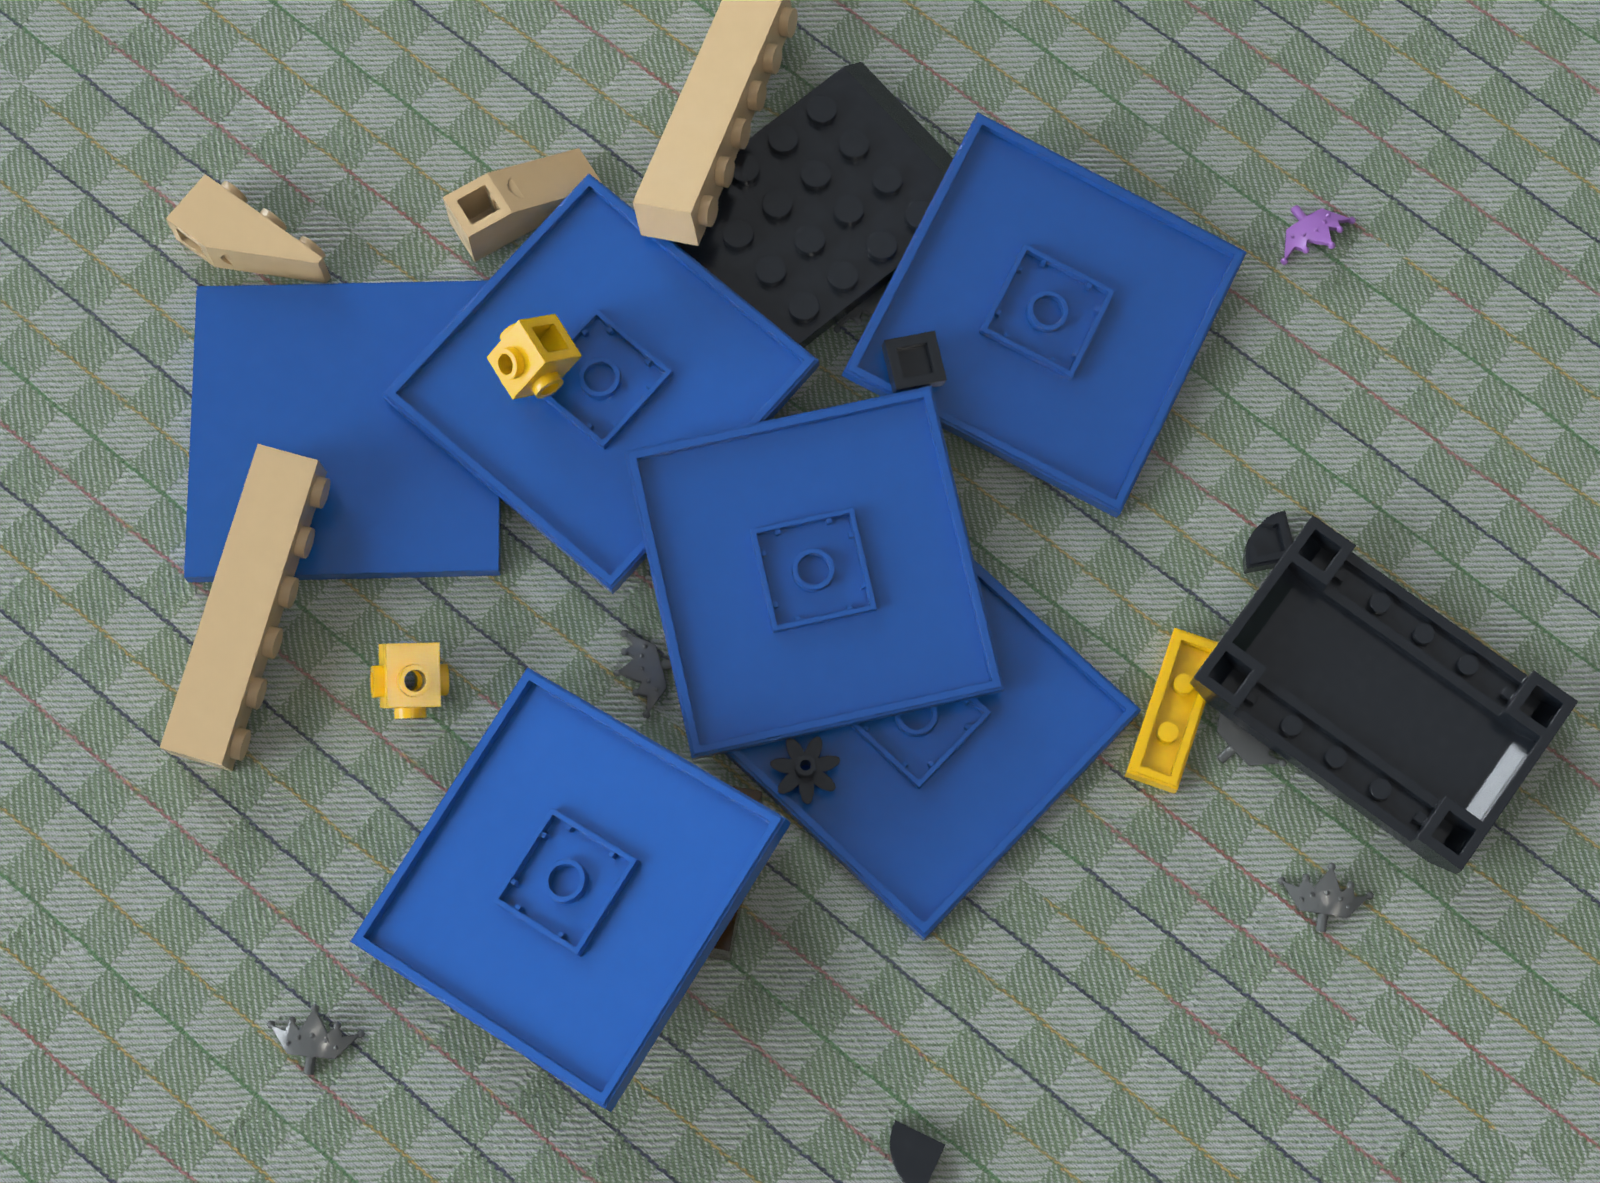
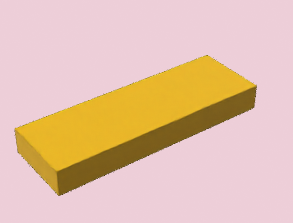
(1171, 714)

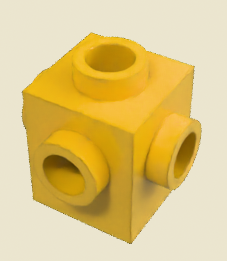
(534, 356)
(429, 675)

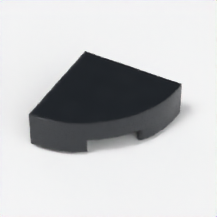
(1267, 543)
(913, 1153)

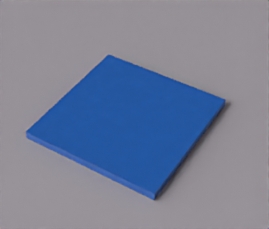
(1053, 312)
(659, 363)
(309, 378)
(813, 572)
(952, 787)
(570, 886)

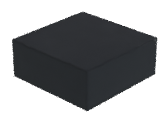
(914, 362)

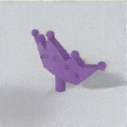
(1312, 230)

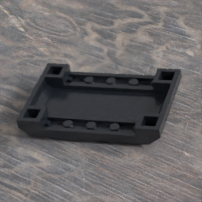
(823, 204)
(1381, 698)

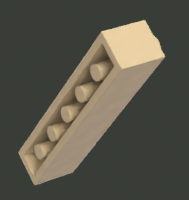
(712, 119)
(245, 608)

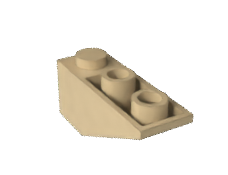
(513, 200)
(234, 236)

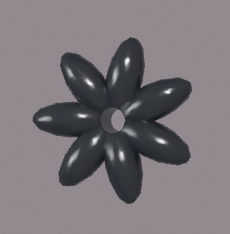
(805, 778)

